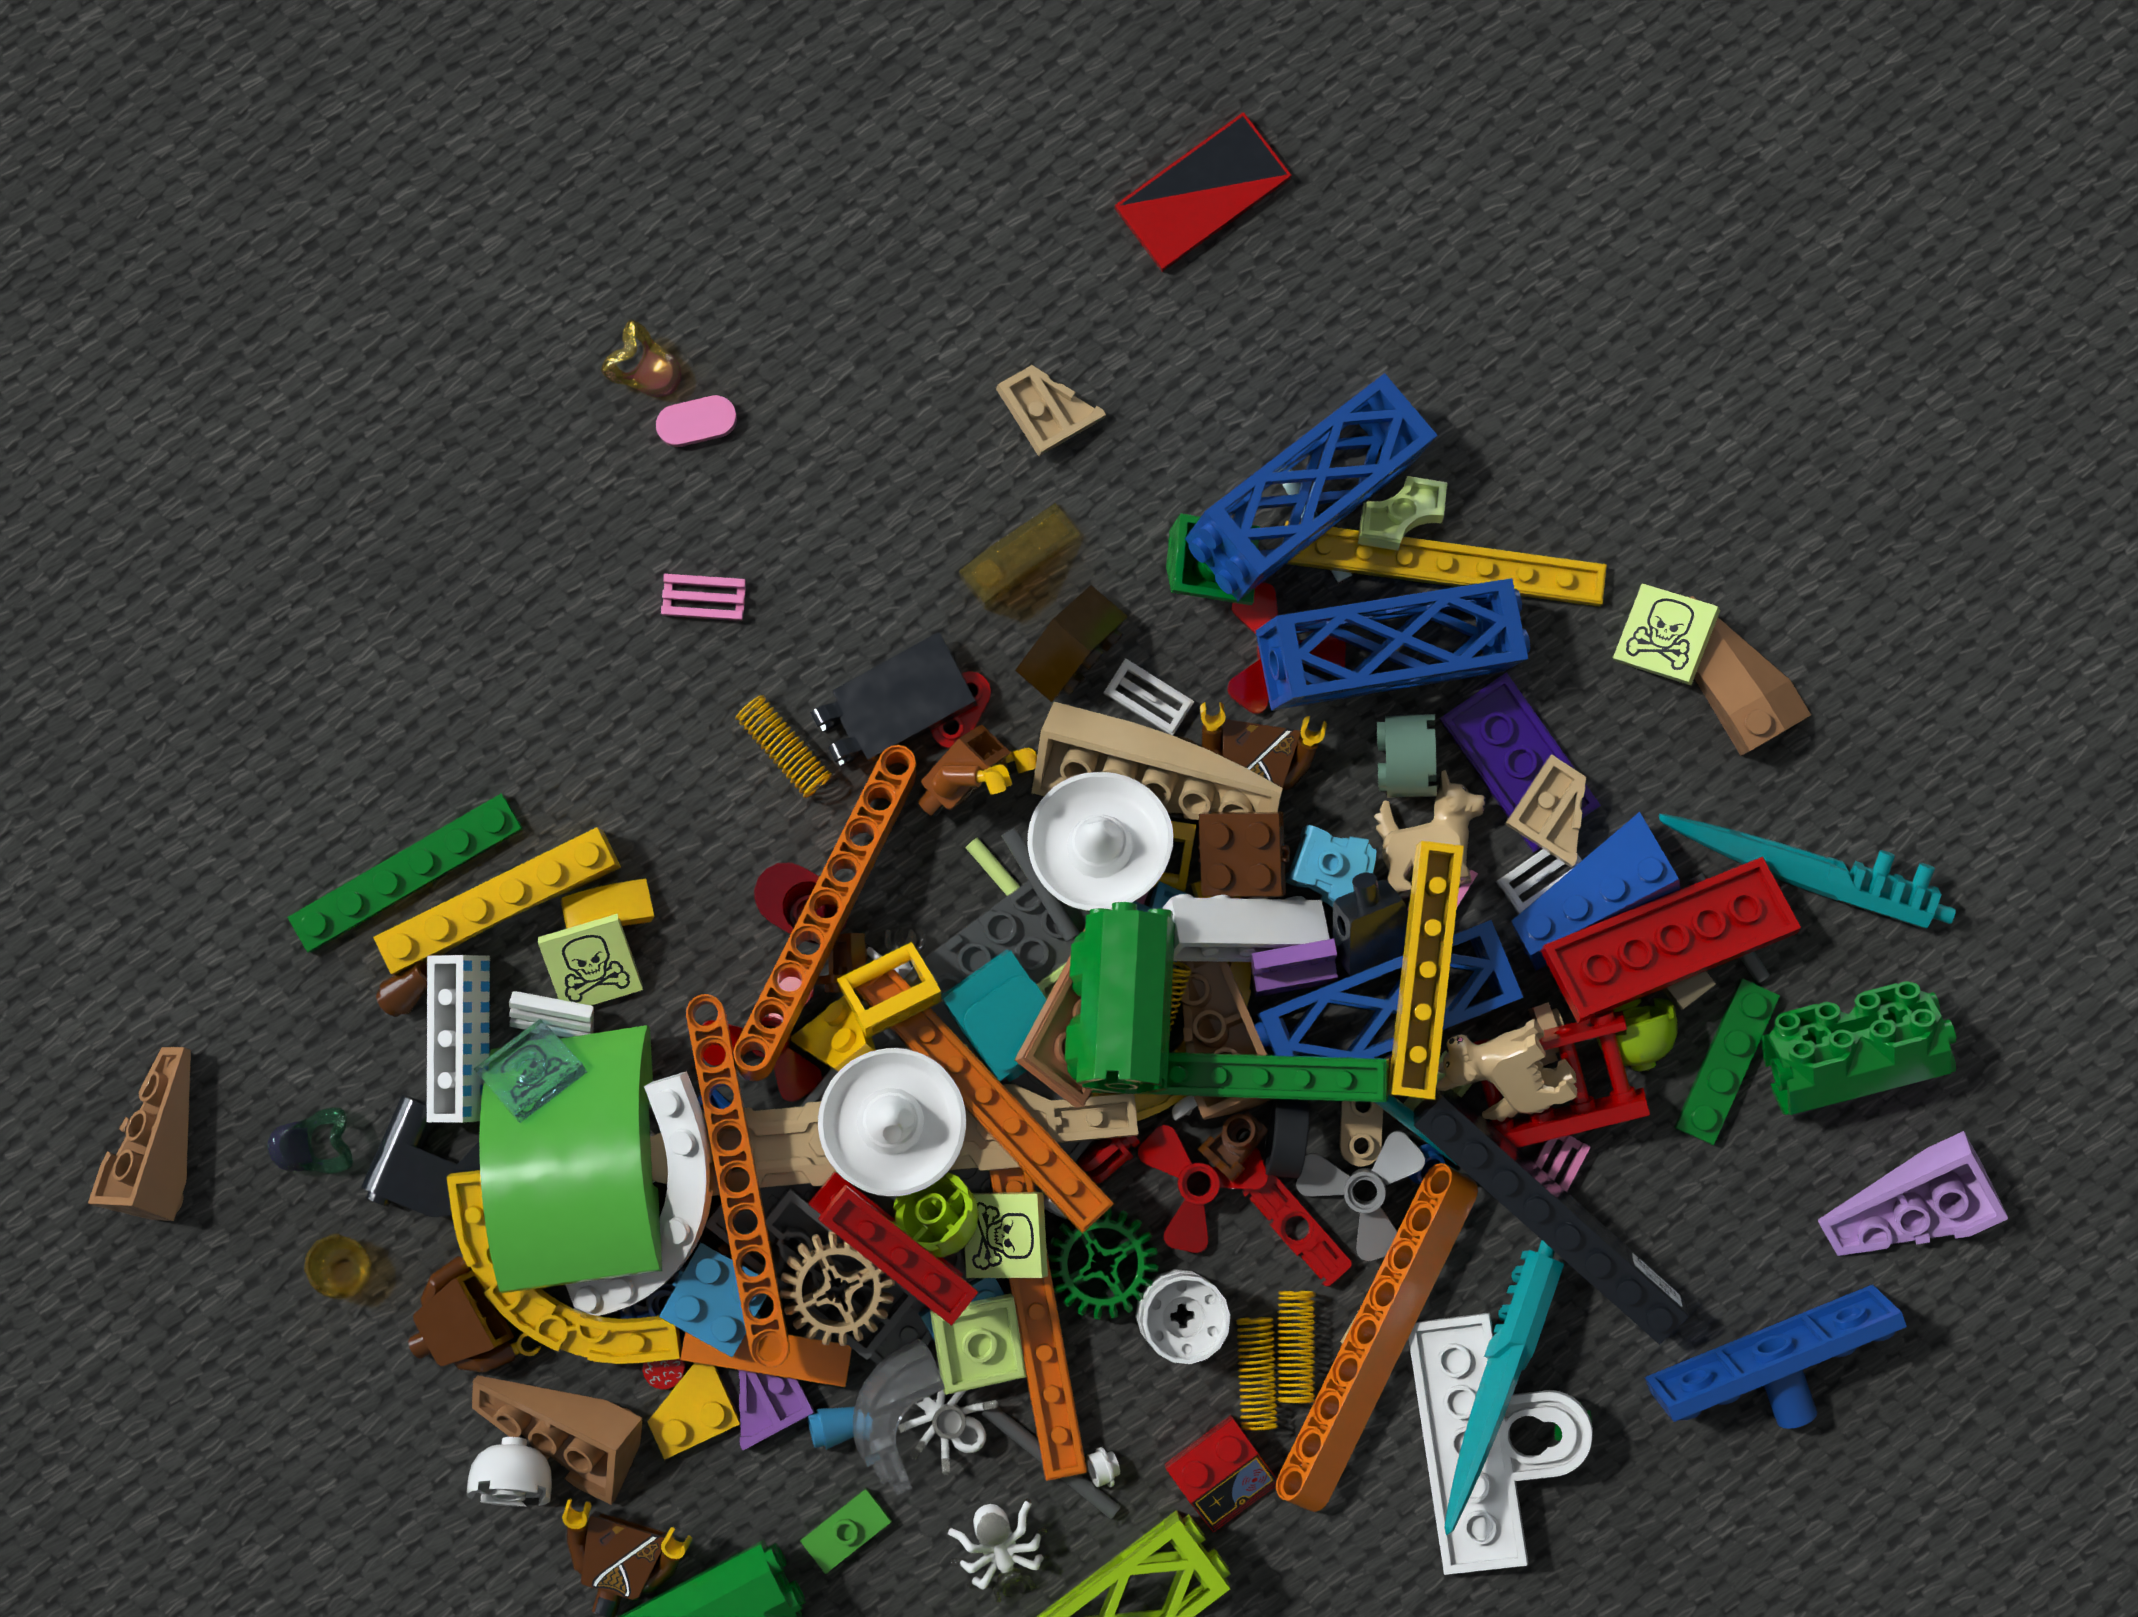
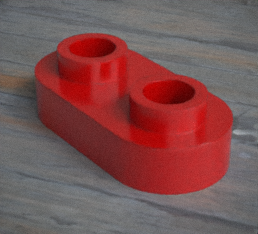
(969, 719)

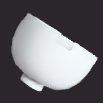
(510, 1474)

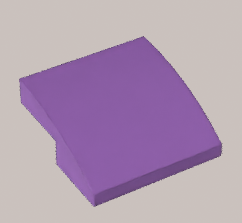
(1294, 967)

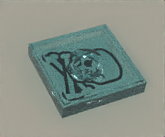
(530, 1070)

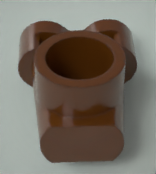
(1227, 1151)

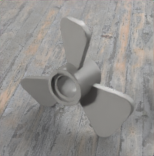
(1397, 1160)

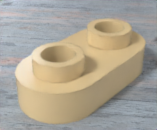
(1360, 1125)

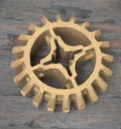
(820, 1296)

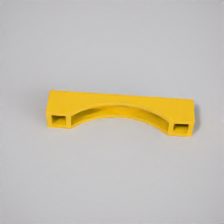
(497, 900)

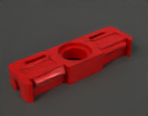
(1317, 1247)

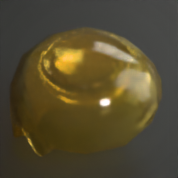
(340, 1279)

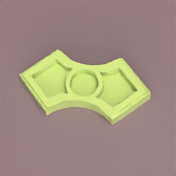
(1388, 521)

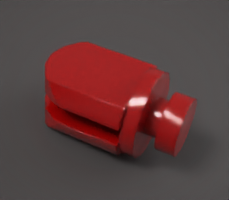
(1106, 1157)

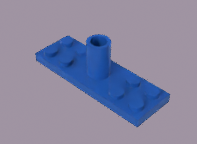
(1777, 1359)

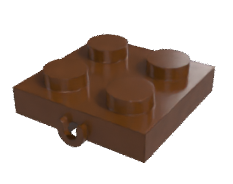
(1242, 853)

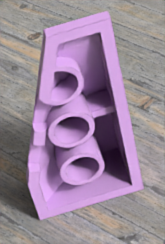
(1922, 1199)

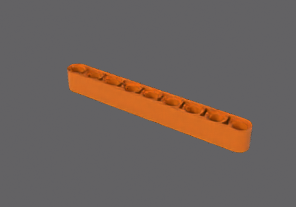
(826, 930)
(727, 1161)
(1376, 1338)

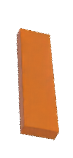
(806, 1361)

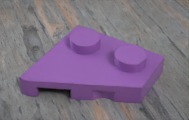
(769, 1405)

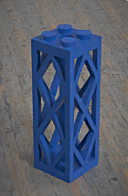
(1391, 426)
(1497, 634)
(1489, 965)

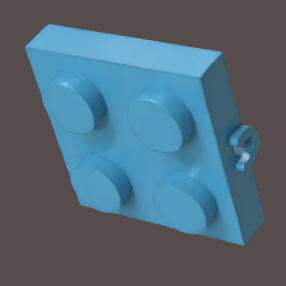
(709, 1301)

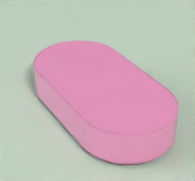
(696, 421)

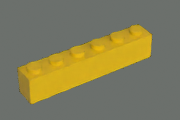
(1425, 970)

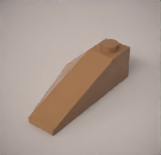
(1746, 690)
(1220, 1024)
(151, 1164)
(576, 1430)

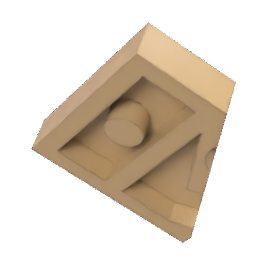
(1046, 409)
(1552, 810)

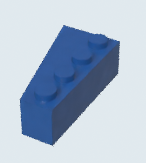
(1610, 881)

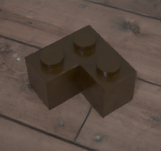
(1071, 643)

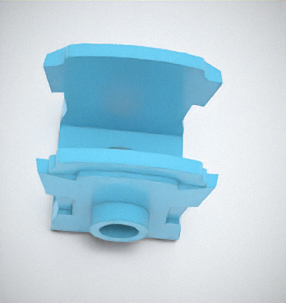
(1329, 863)

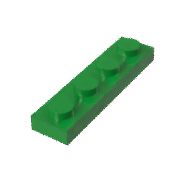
(1726, 1061)

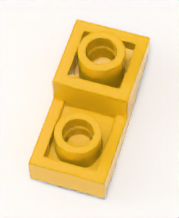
(627, 899)

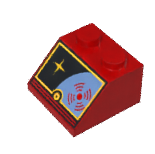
(1221, 1473)

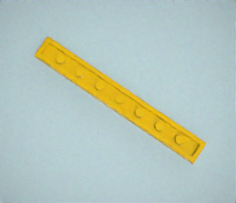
(1458, 566)

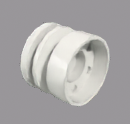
(1202, 1330)

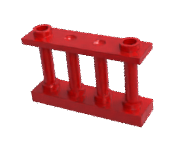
(1584, 1111)
(892, 1250)

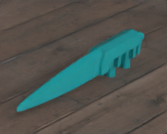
(1826, 876)
(1507, 1356)

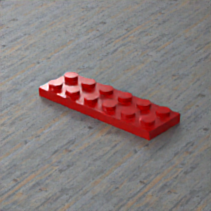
(1670, 939)

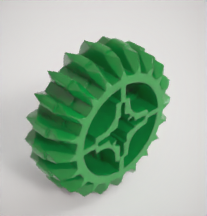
(1120, 1293)

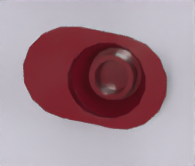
(783, 893)

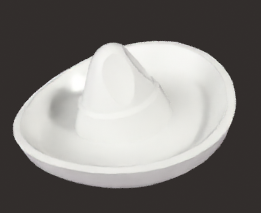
(1099, 840)
(892, 1122)

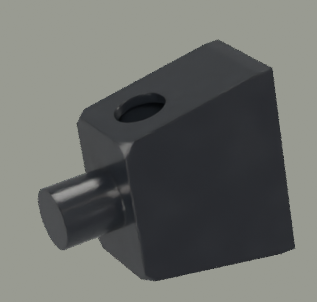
(1369, 924)

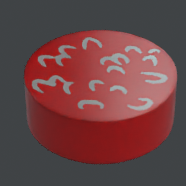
(664, 1373)

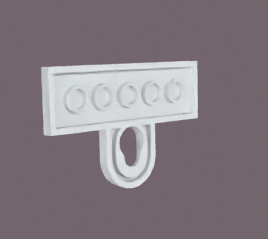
(1447, 1375)

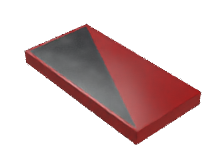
(1202, 191)

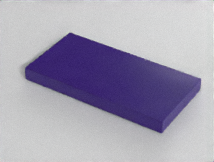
(1505, 743)

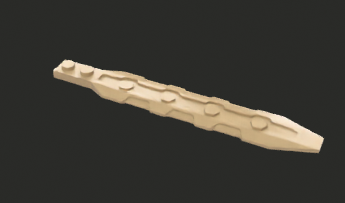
(791, 1152)

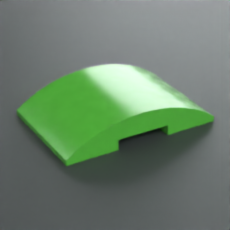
(573, 1181)

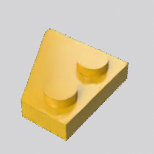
(834, 1036)
(693, 1411)

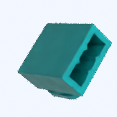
(996, 1012)

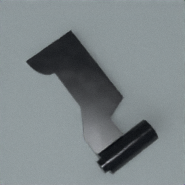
(407, 1172)

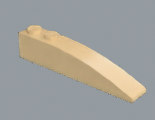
(1176, 771)

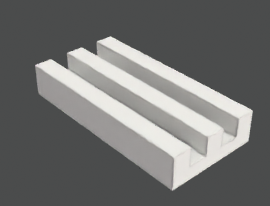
(1119, 679)
(1512, 894)
(561, 1016)

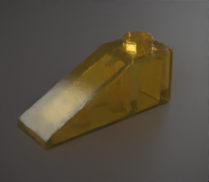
(1017, 555)

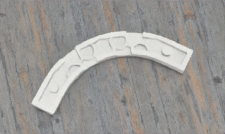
(685, 1202)

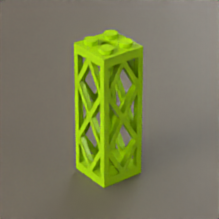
(1142, 1558)

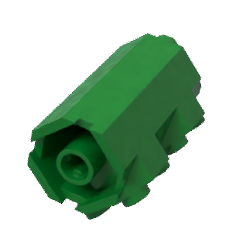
(1125, 991)
(1838, 1056)
(737, 1587)

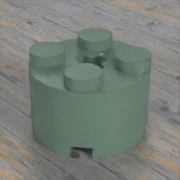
(1409, 756)

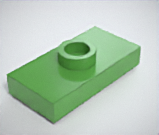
(846, 1530)

